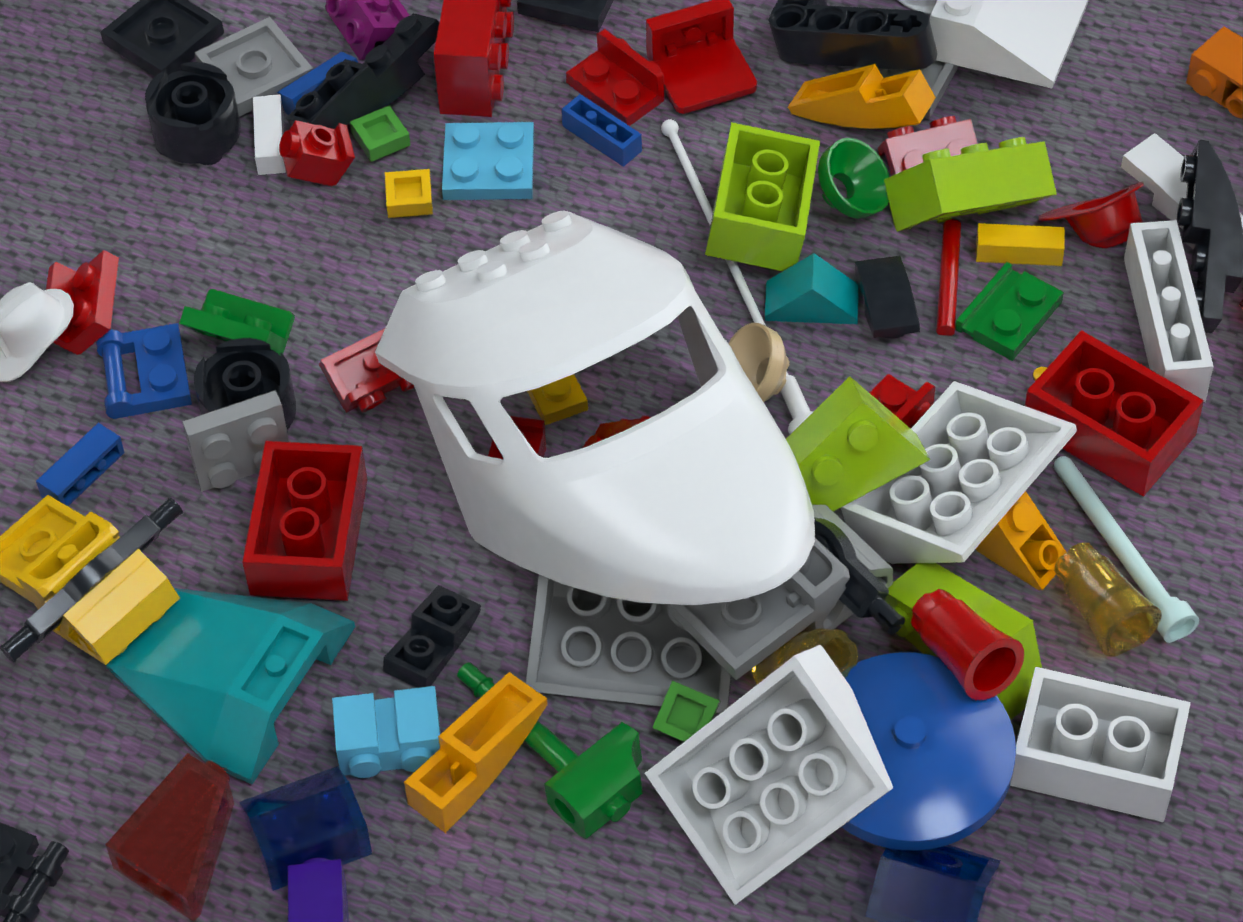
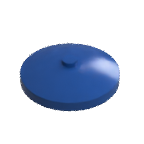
(940, 749)

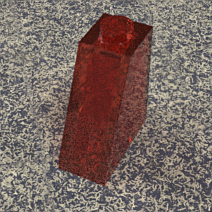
(177, 835)

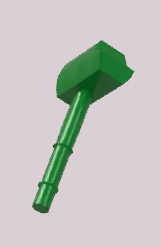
(587, 786)

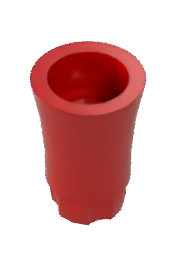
(970, 647)

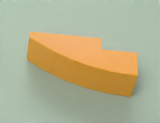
(865, 99)
(474, 751)

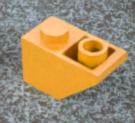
(1024, 544)

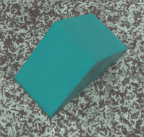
(812, 294)

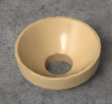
(761, 358)

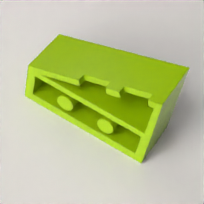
(970, 182)
(852, 447)
(931, 576)

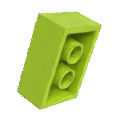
(763, 197)

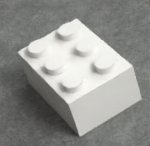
(1100, 744)

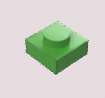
(380, 133)
(685, 711)

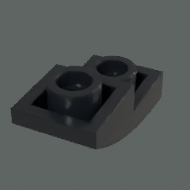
(887, 297)
(434, 636)

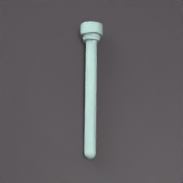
(1177, 616)

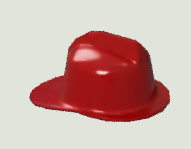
(1102, 220)

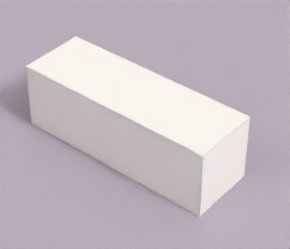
(268, 133)

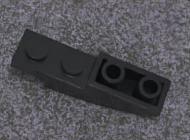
(359, 88)
(1215, 227)

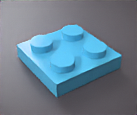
(488, 161)

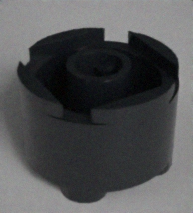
(193, 113)
(241, 372)

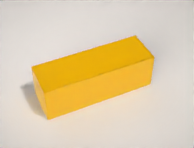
(1020, 244)

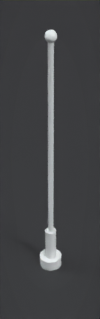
(791, 391)

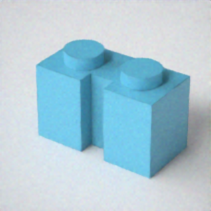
(386, 731)

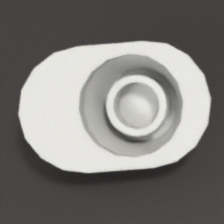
(28, 325)

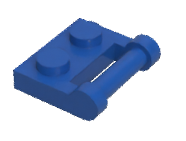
(159, 367)

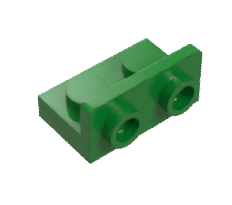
(234, 317)

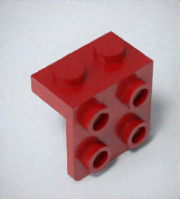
(699, 56)

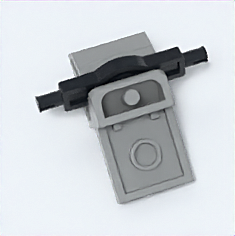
(835, 582)

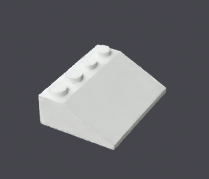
(1007, 36)
(979, 466)
(773, 773)

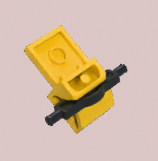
(85, 578)

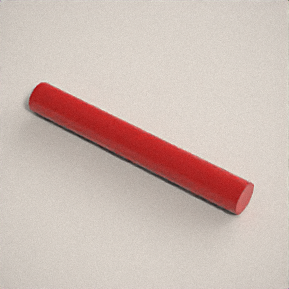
(948, 278)

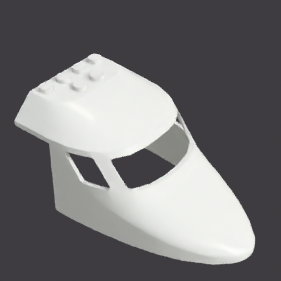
(663, 513)

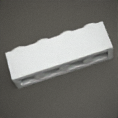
(1167, 306)

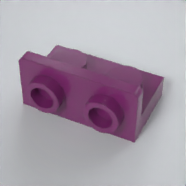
(365, 21)

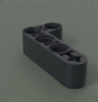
(852, 35)

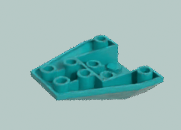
(226, 669)

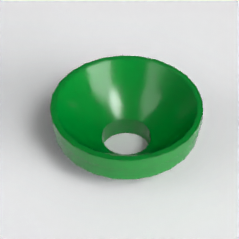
(860, 172)

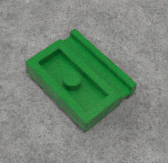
(1009, 311)

